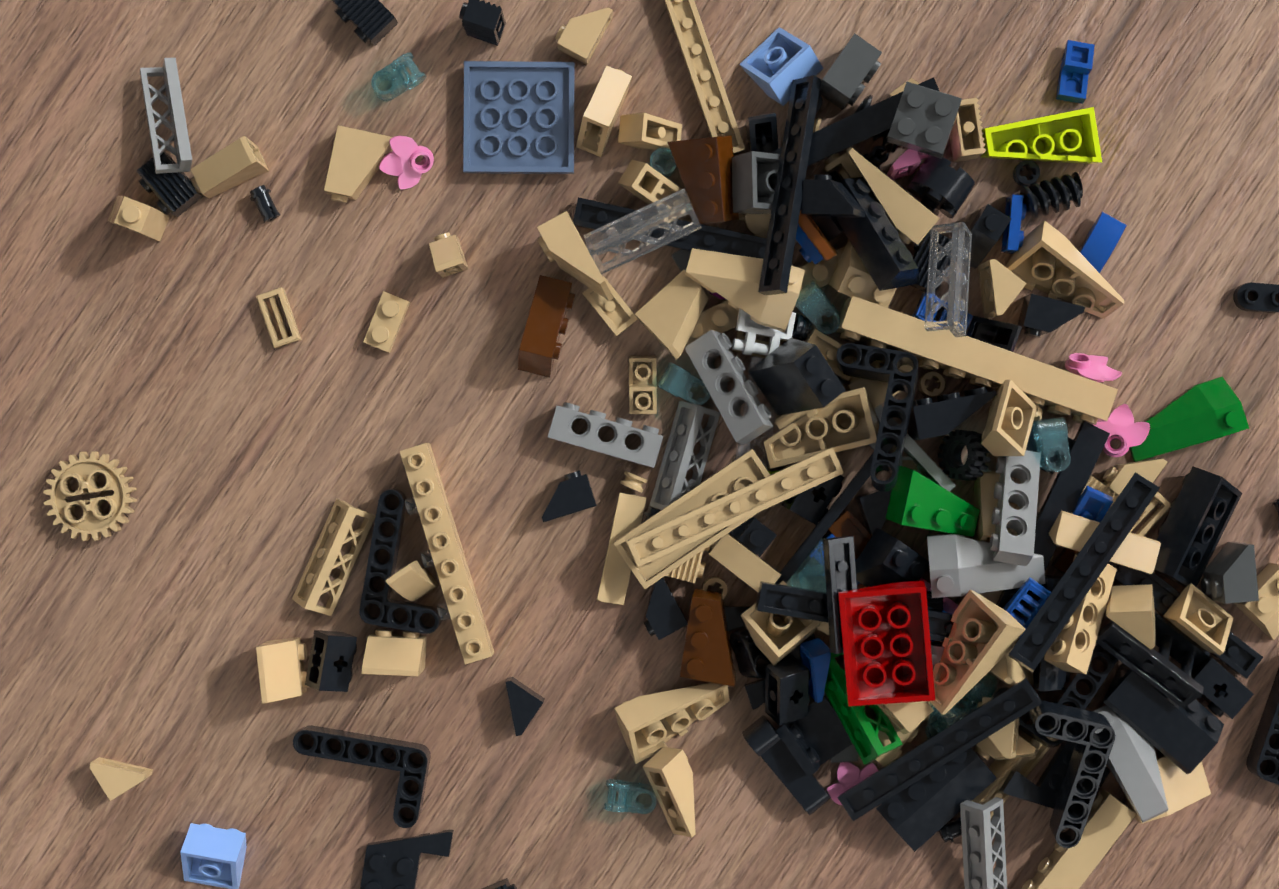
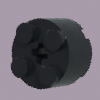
(941, 186)

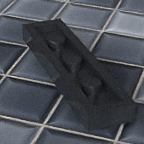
(839, 576)

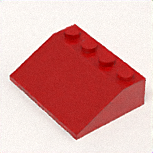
(887, 644)

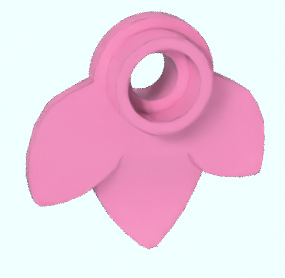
(402, 161)
(1091, 367)
(1122, 427)
(848, 776)

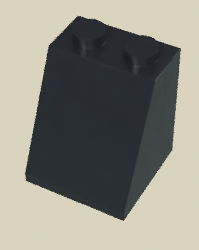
(796, 378)

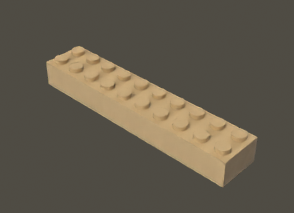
(976, 360)

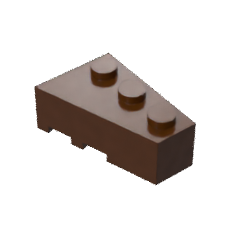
(707, 176)
(545, 325)
(707, 642)

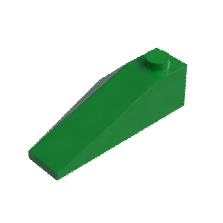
(1198, 416)

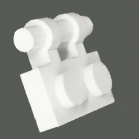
(751, 328)

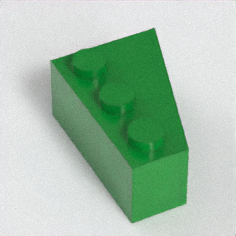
(927, 505)

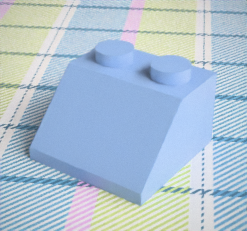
(780, 62)
(213, 856)

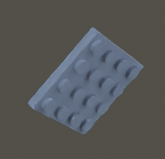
(518, 117)

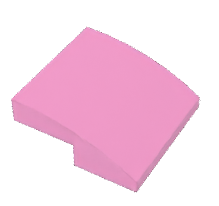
(906, 164)

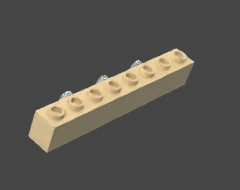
(446, 553)

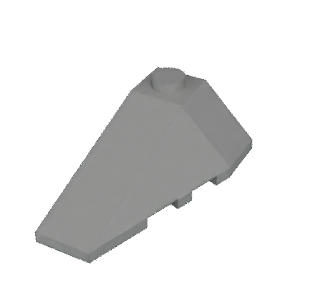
(968, 564)
(1135, 767)

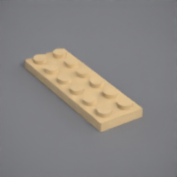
(731, 478)

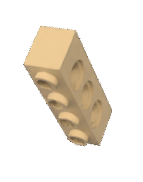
(1077, 639)

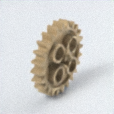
(86, 471)

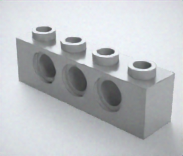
(703, 355)
(562, 431)
(1007, 547)

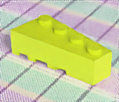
(1052, 138)

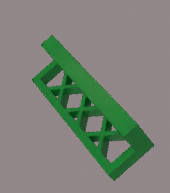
(858, 726)

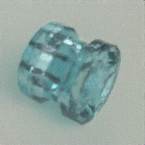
(664, 167)

